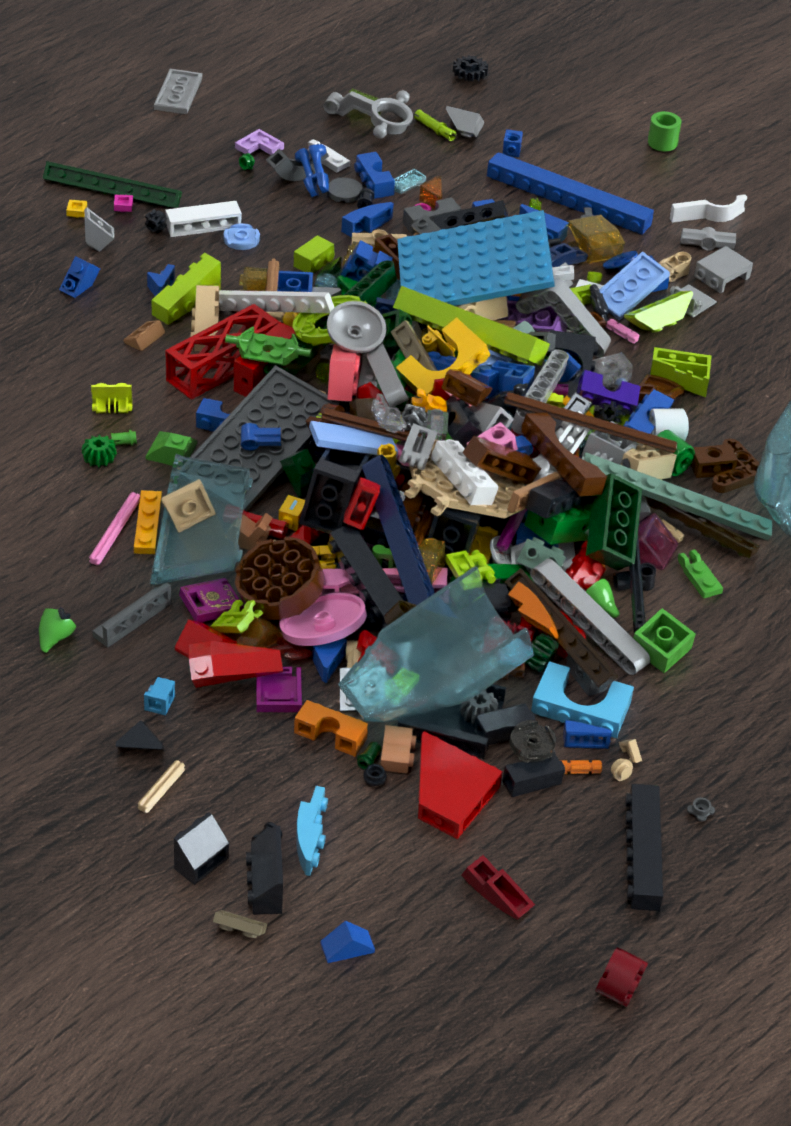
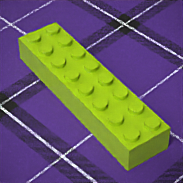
(496, 336)

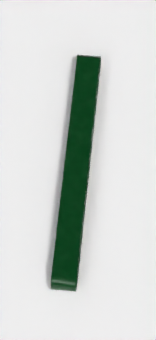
(367, 289)

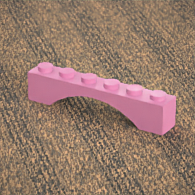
(338, 581)

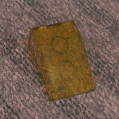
(597, 238)

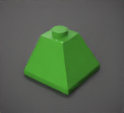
(169, 444)

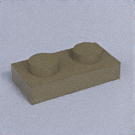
(249, 926)

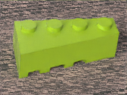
(181, 297)

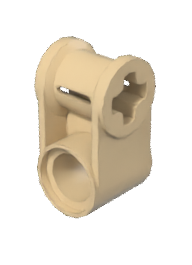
(677, 265)

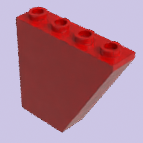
(453, 786)

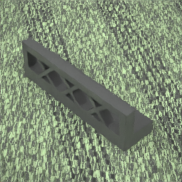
(133, 615)

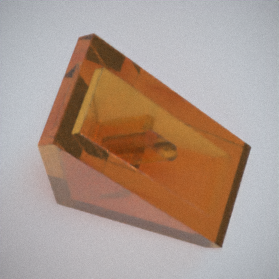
(431, 192)
(260, 634)

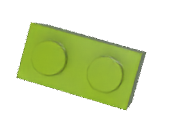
(314, 254)

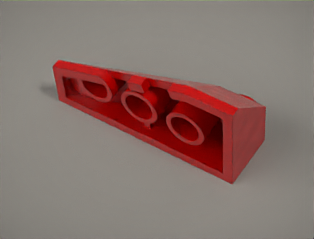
(226, 662)

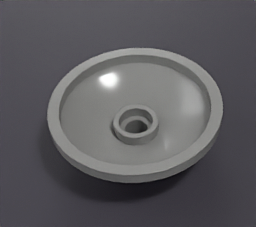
(357, 319)

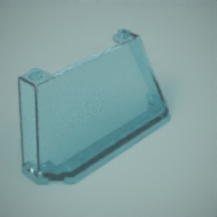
(212, 543)

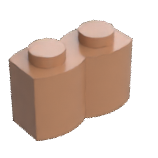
(396, 749)

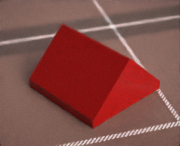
(198, 632)

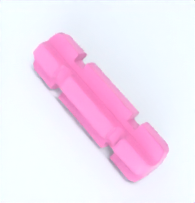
(622, 331)

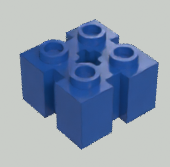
(362, 261)

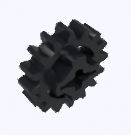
(470, 68)

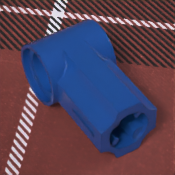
(253, 436)

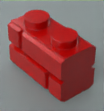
(361, 503)

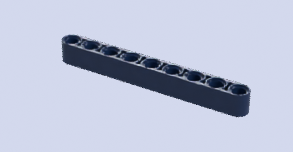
(399, 532)

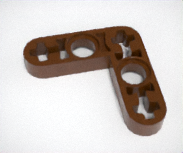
(746, 470)

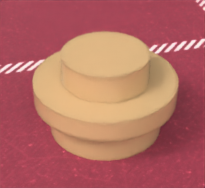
(621, 769)

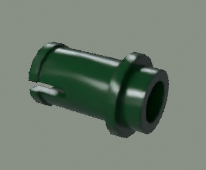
(369, 755)

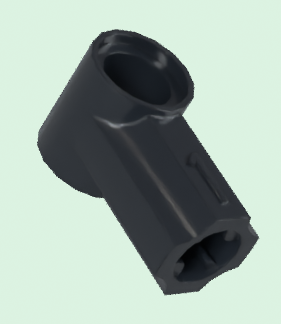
(648, 572)

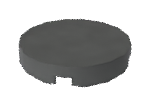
(344, 189)

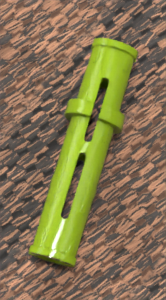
(439, 127)

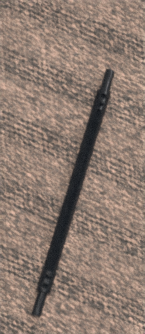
(636, 583)

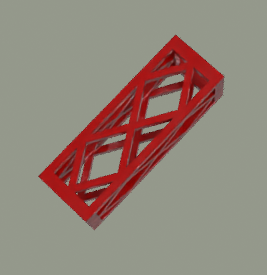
(222, 352)

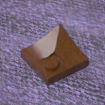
(660, 384)

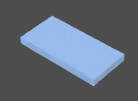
(632, 284)
(347, 438)

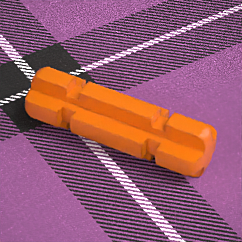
(582, 766)

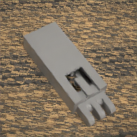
(417, 449)

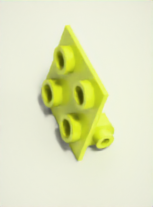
(111, 395)

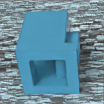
(159, 696)

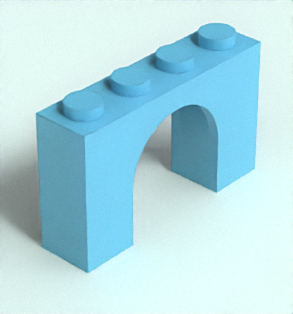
(552, 702)

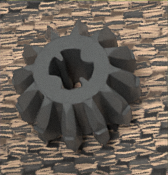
(479, 704)

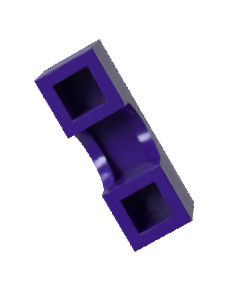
(592, 389)

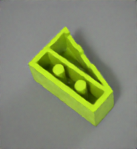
(683, 368)

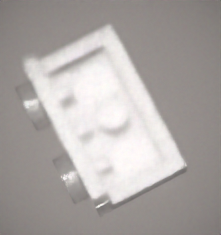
(386, 416)

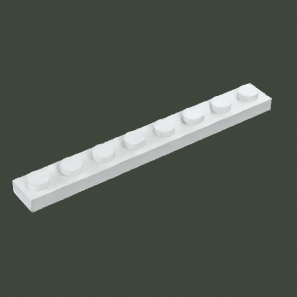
(276, 301)

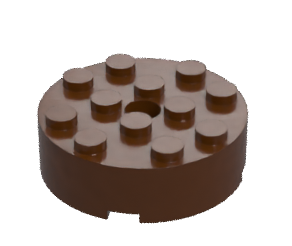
(280, 577)

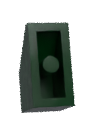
(299, 470)

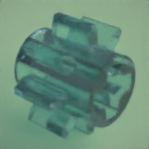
(326, 281)

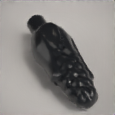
(598, 302)

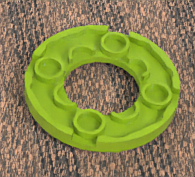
(304, 323)

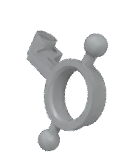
(342, 105)

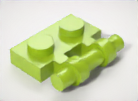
(461, 562)

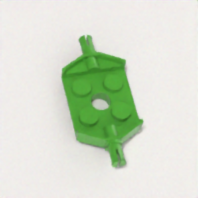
(255, 345)

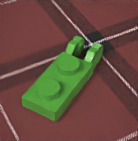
(700, 574)

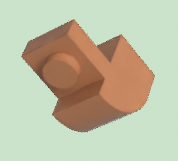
(253, 533)

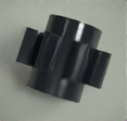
(155, 221)
(608, 409)

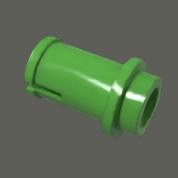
(124, 438)

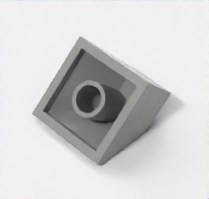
(466, 122)

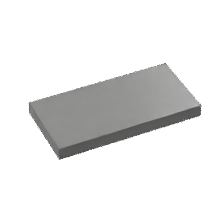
(178, 91)

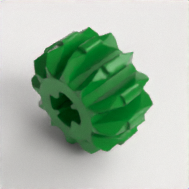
(99, 451)

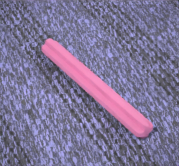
(114, 528)

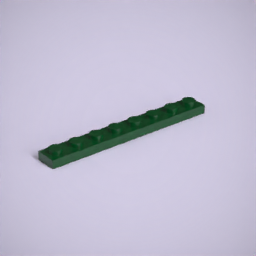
(112, 185)

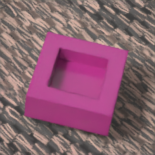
(123, 203)

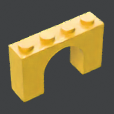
(471, 354)

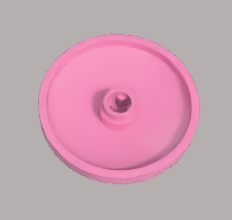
(326, 620)

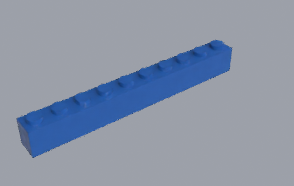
(569, 192)

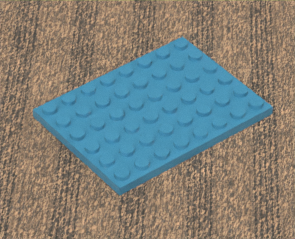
(479, 260)

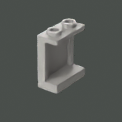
(722, 267)

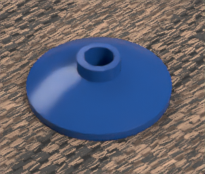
(620, 260)

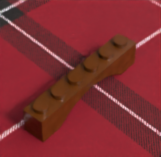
(580, 474)

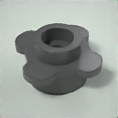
(701, 808)

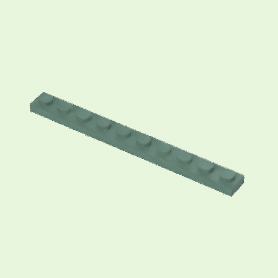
(687, 499)

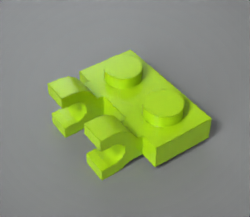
(234, 620)

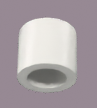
(671, 419)

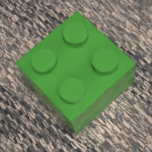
(664, 640)

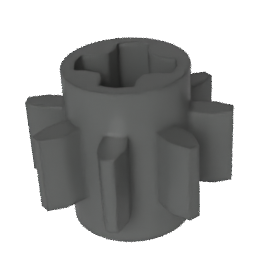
(414, 415)

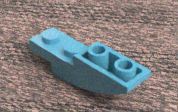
(310, 830)

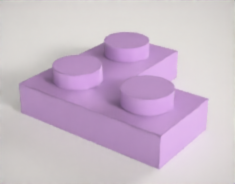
(259, 140)

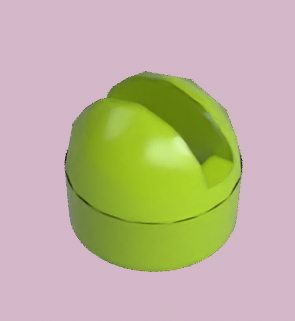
(594, 277)

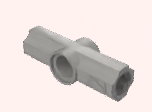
(707, 238)

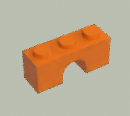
(316, 719)

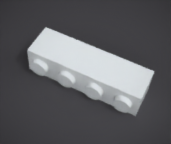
(202, 218)

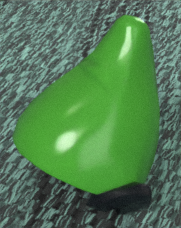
(603, 595)
(54, 627)

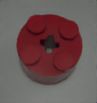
(621, 977)

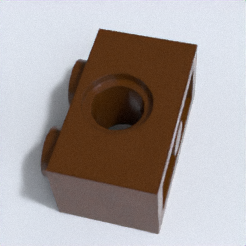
(713, 460)

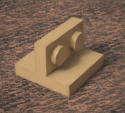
(188, 505)

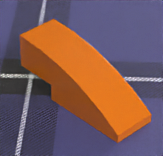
(533, 610)

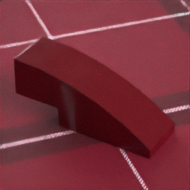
(497, 888)

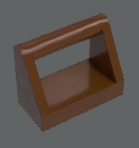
(465, 387)

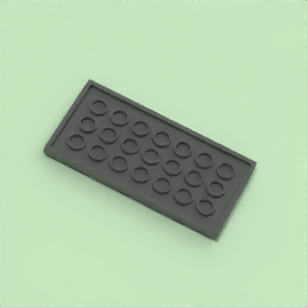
(274, 403)

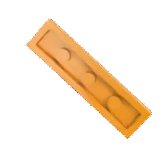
(147, 522)

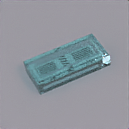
(408, 181)

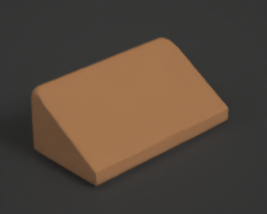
(145, 335)

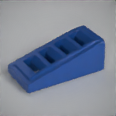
(578, 735)

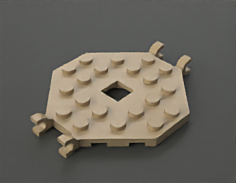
(438, 486)

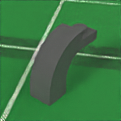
(290, 168)

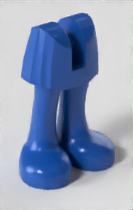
(319, 178)

